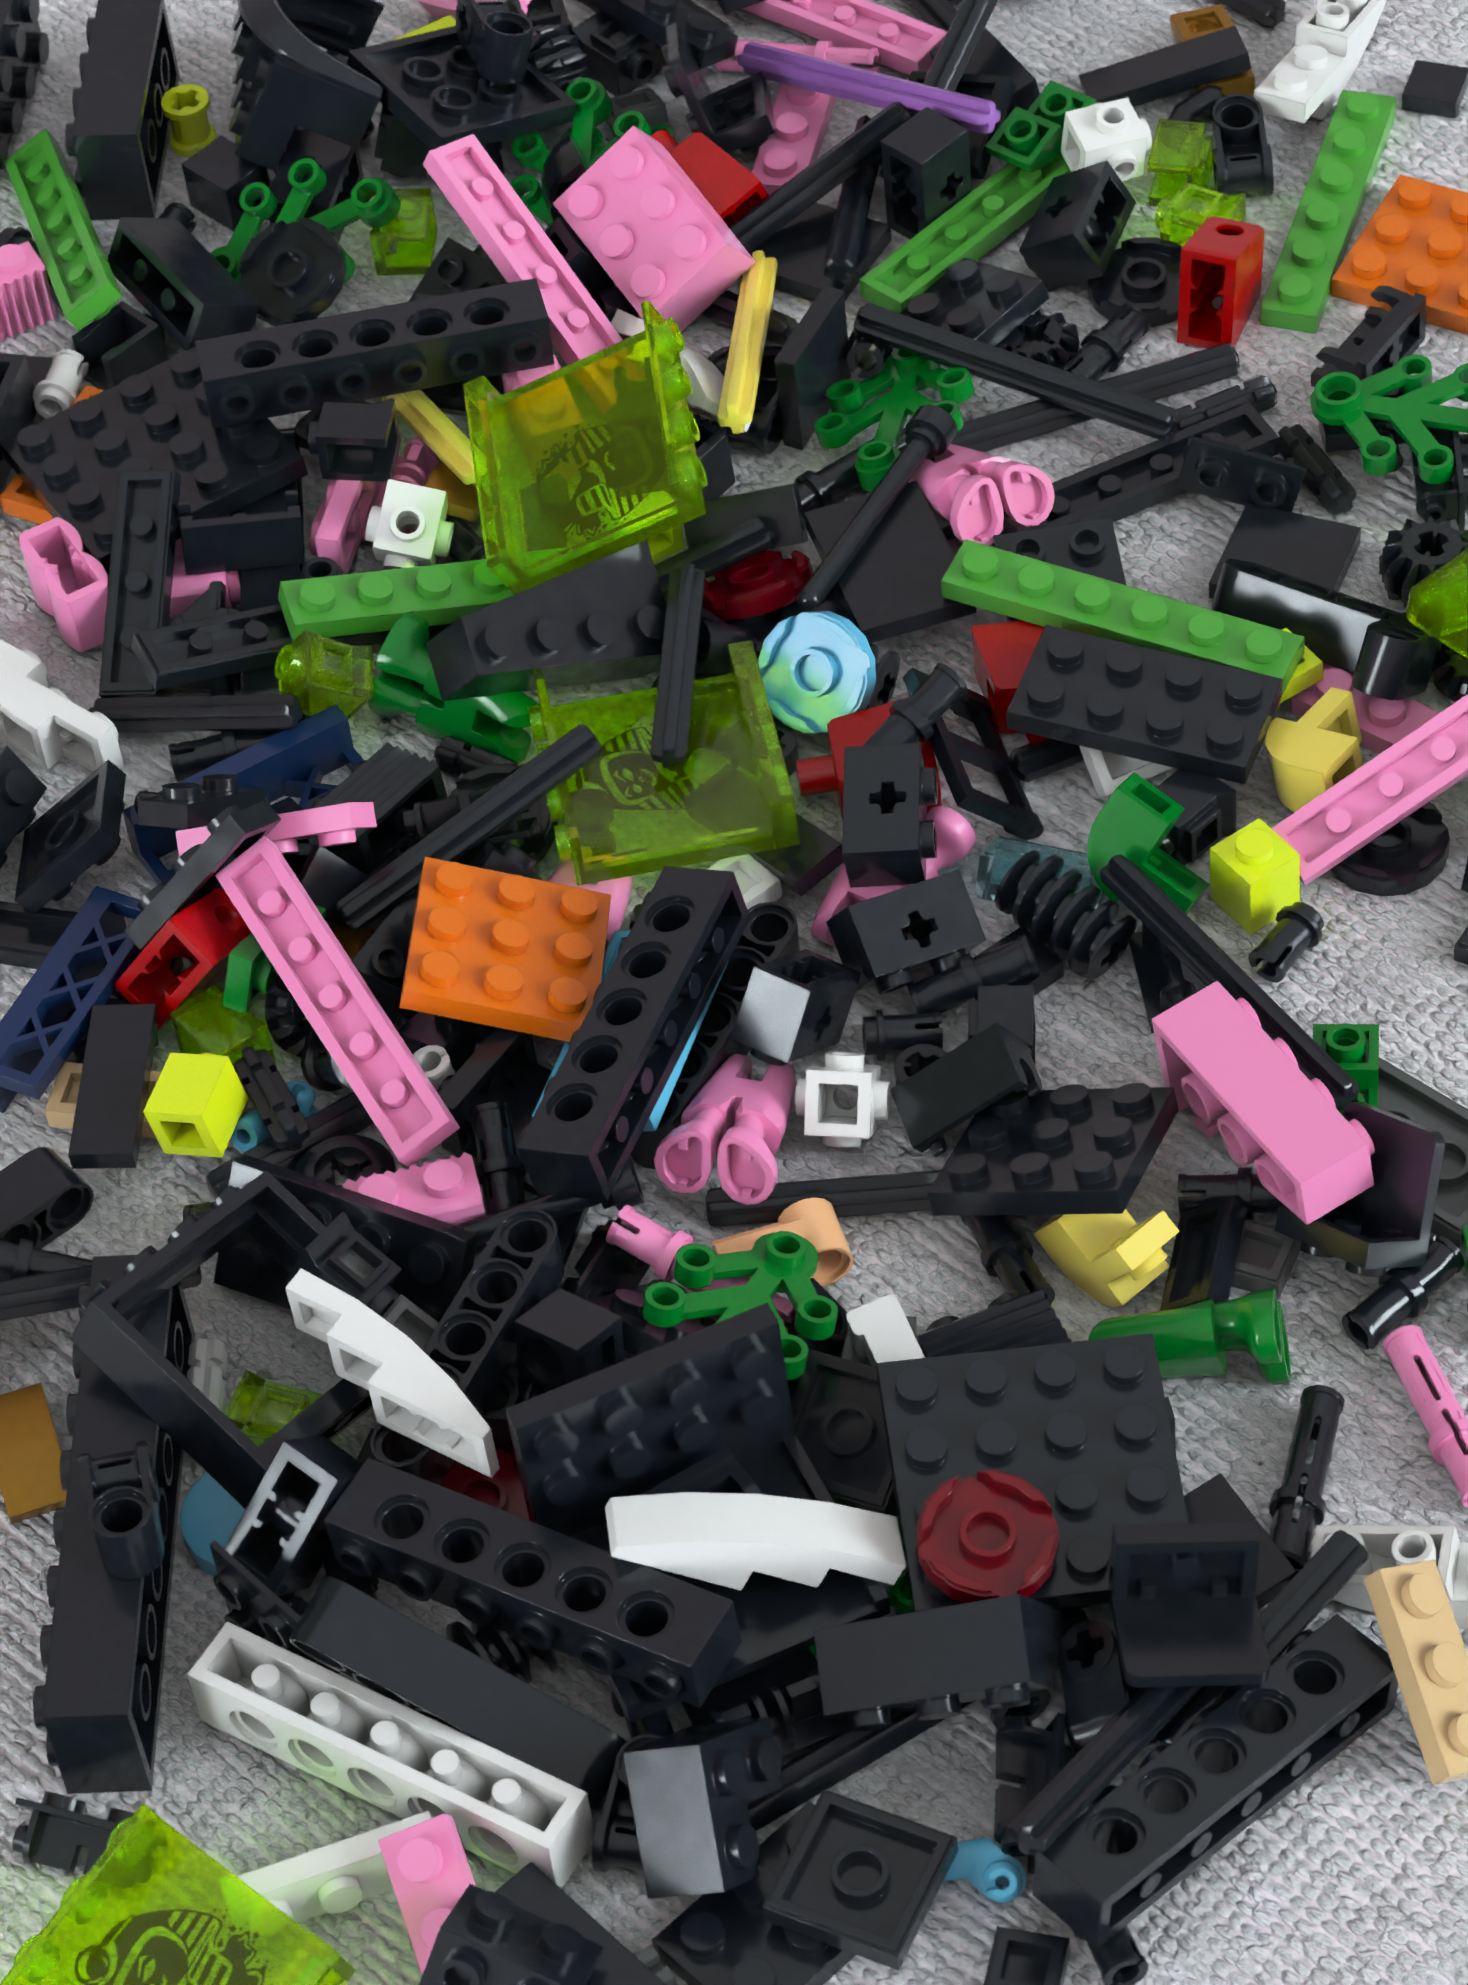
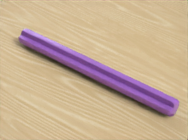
(866, 86)

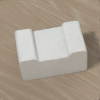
(882, 1332)

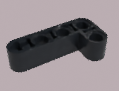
(1371, 641)

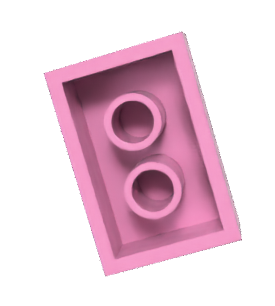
(653, 229)

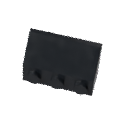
(937, 1660)

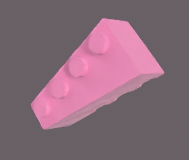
(1261, 1103)

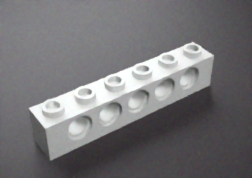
(390, 1754)

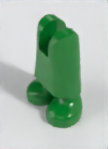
(483, 721)
(1197, 1336)

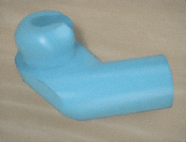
(251, 1129)
(988, 1870)

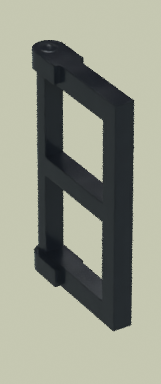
(951, 748)

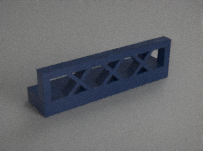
(282, 764)
(58, 986)

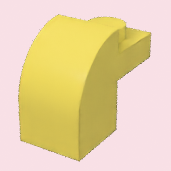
(1315, 750)
(1108, 1252)

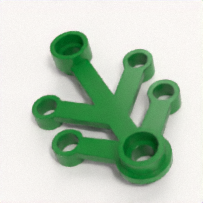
(591, 110)
(375, 214)
(906, 376)
(1348, 402)
(776, 1263)

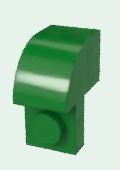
(1135, 826)

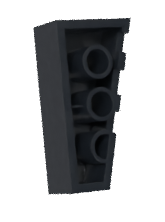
(570, 630)

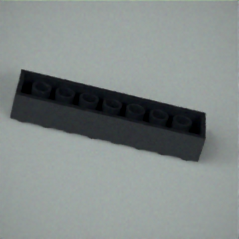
(106, 1630)

